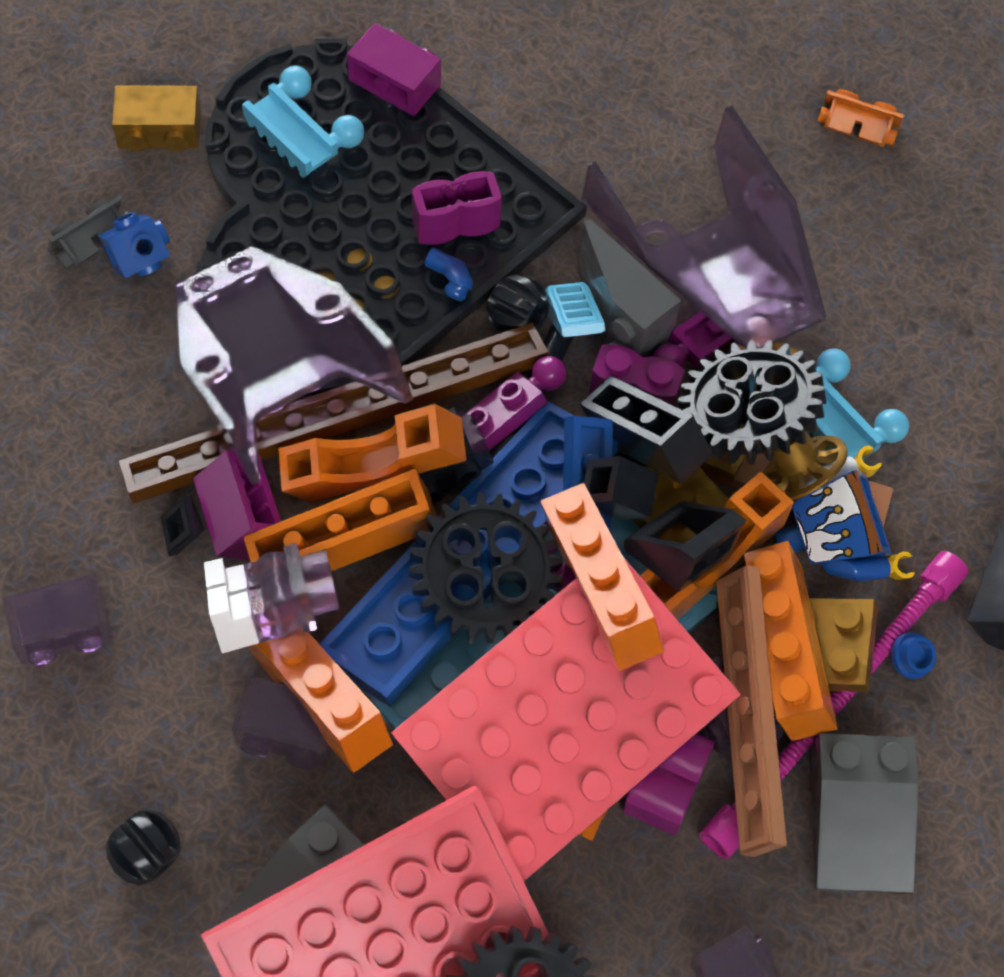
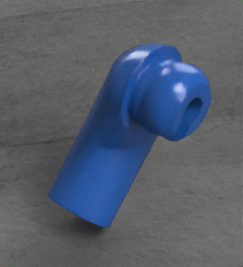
(454, 270)

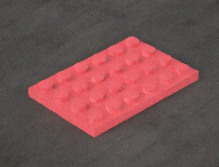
(558, 727)
(389, 906)

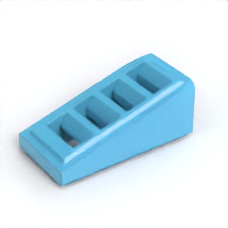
(574, 310)

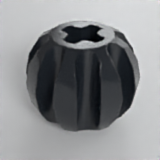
(517, 303)
(143, 847)

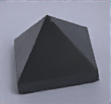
(181, 525)

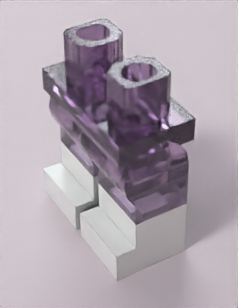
(268, 596)

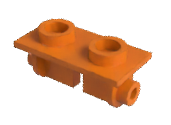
(875, 118)

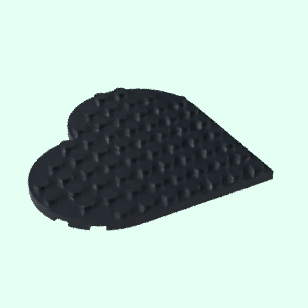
(367, 196)

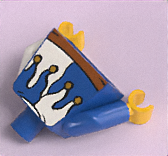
(843, 526)

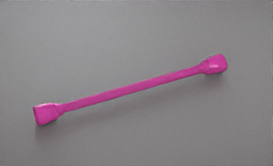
(937, 583)

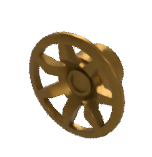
(805, 460)

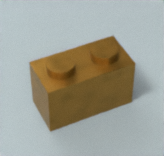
(156, 117)

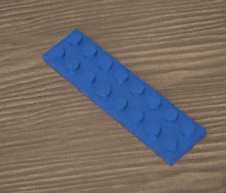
(385, 634)

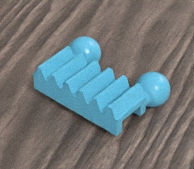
(294, 130)
(844, 421)

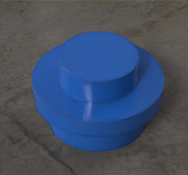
(913, 655)

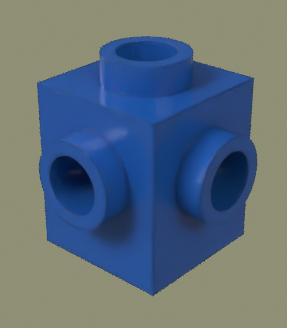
(121, 244)

